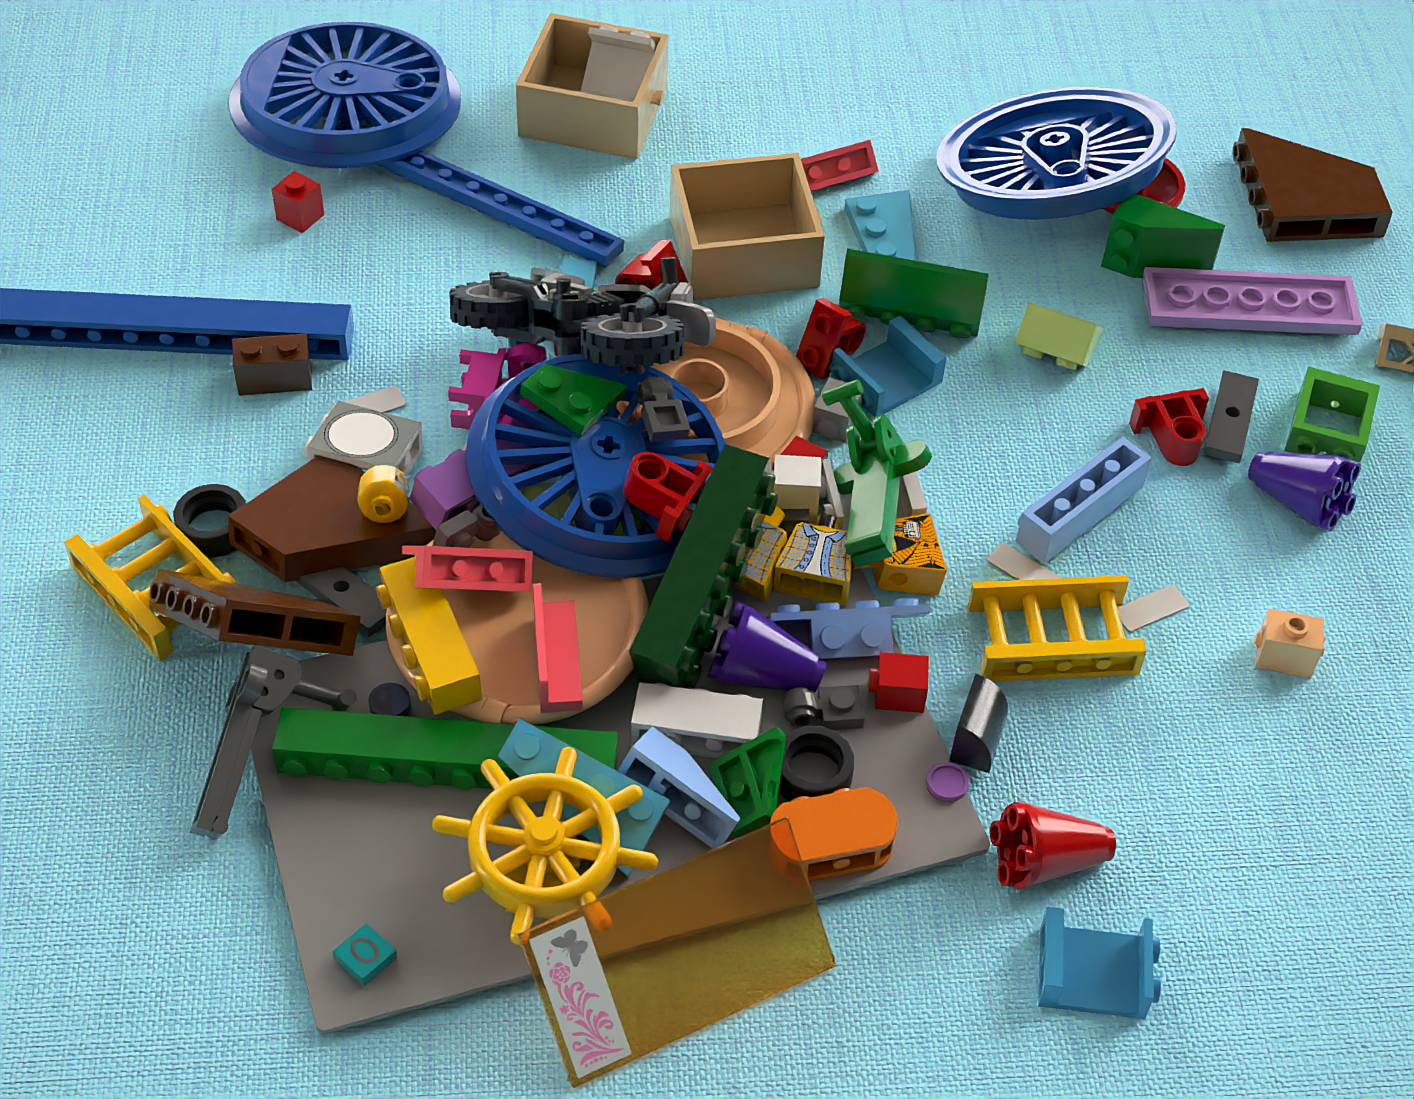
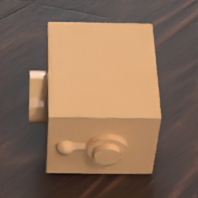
(1289, 643)

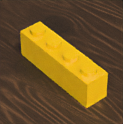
(430, 638)

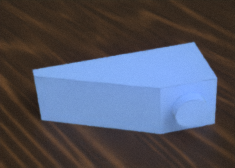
(675, 775)

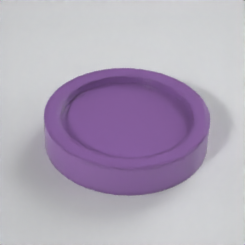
(947, 782)

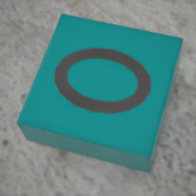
(365, 954)

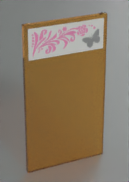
(677, 951)

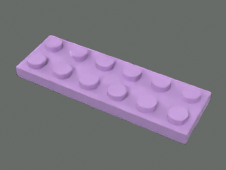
(1251, 301)

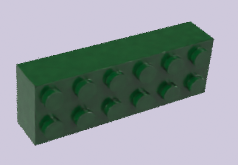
(705, 570)

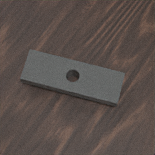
(1231, 417)
(350, 593)

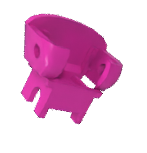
(486, 376)

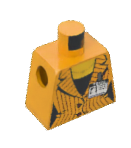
(915, 560)

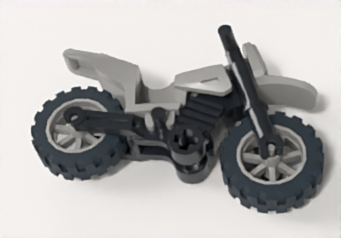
(609, 326)

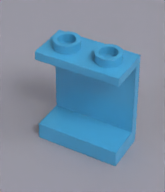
(893, 370)
(1097, 968)

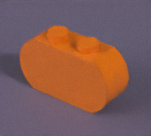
(841, 831)

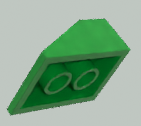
(1159, 237)

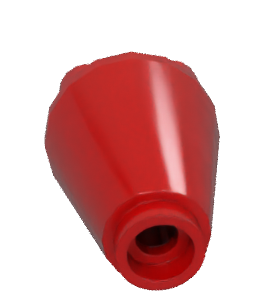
(1046, 845)

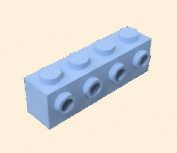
(1082, 500)

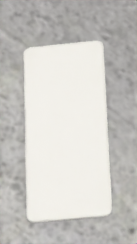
(380, 400)
(1018, 564)
(1152, 607)

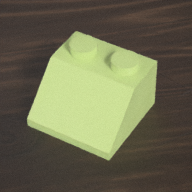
(1058, 335)

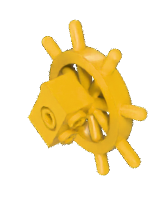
(547, 849)

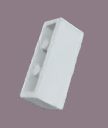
(696, 719)

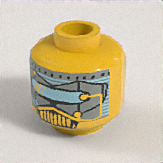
(383, 490)

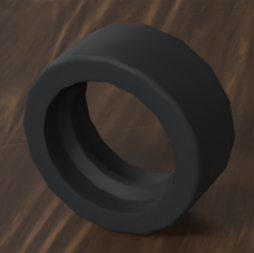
(201, 500)
(817, 740)

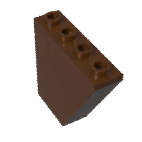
(1309, 191)
(316, 524)
(254, 614)

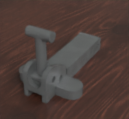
(256, 693)

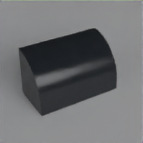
(980, 725)

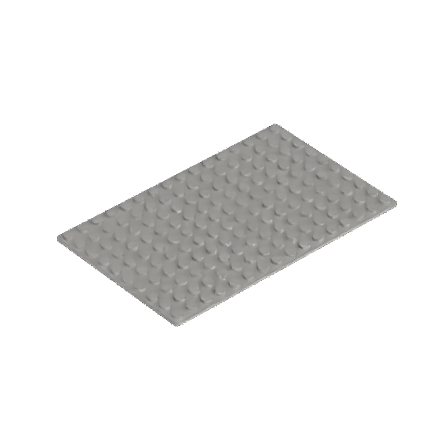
(371, 856)

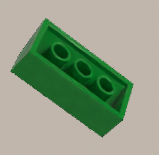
(918, 291)

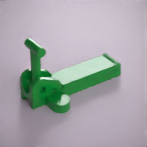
(872, 476)

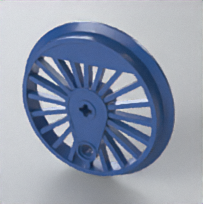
(343, 89)
(1054, 146)
(593, 471)

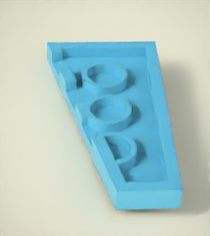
(883, 223)
(535, 752)

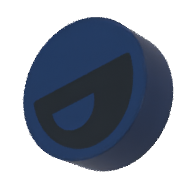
(390, 700)

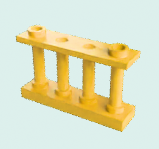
(112, 584)
(1056, 659)

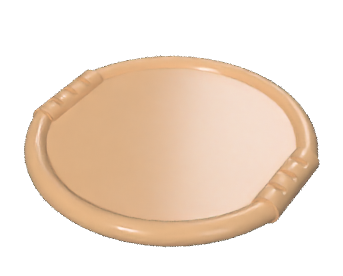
(749, 387)
(503, 639)

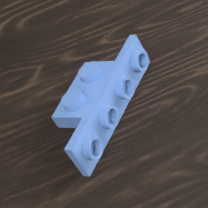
(853, 631)

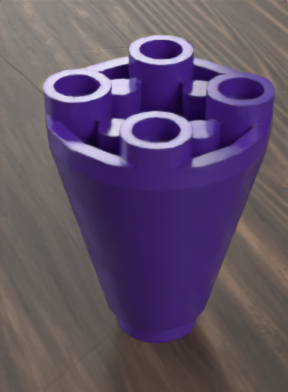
(1308, 484)
(763, 655)

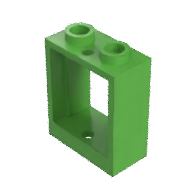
(1336, 394)

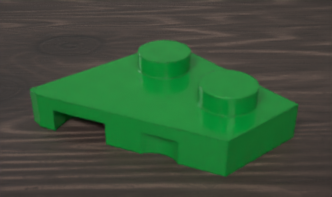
(572, 396)
(751, 779)

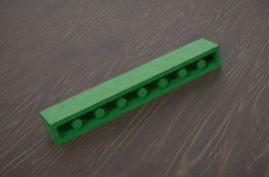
(407, 747)

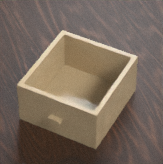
(559, 115)
(746, 226)

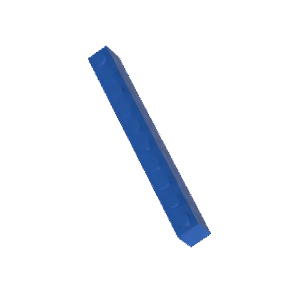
(167, 322)

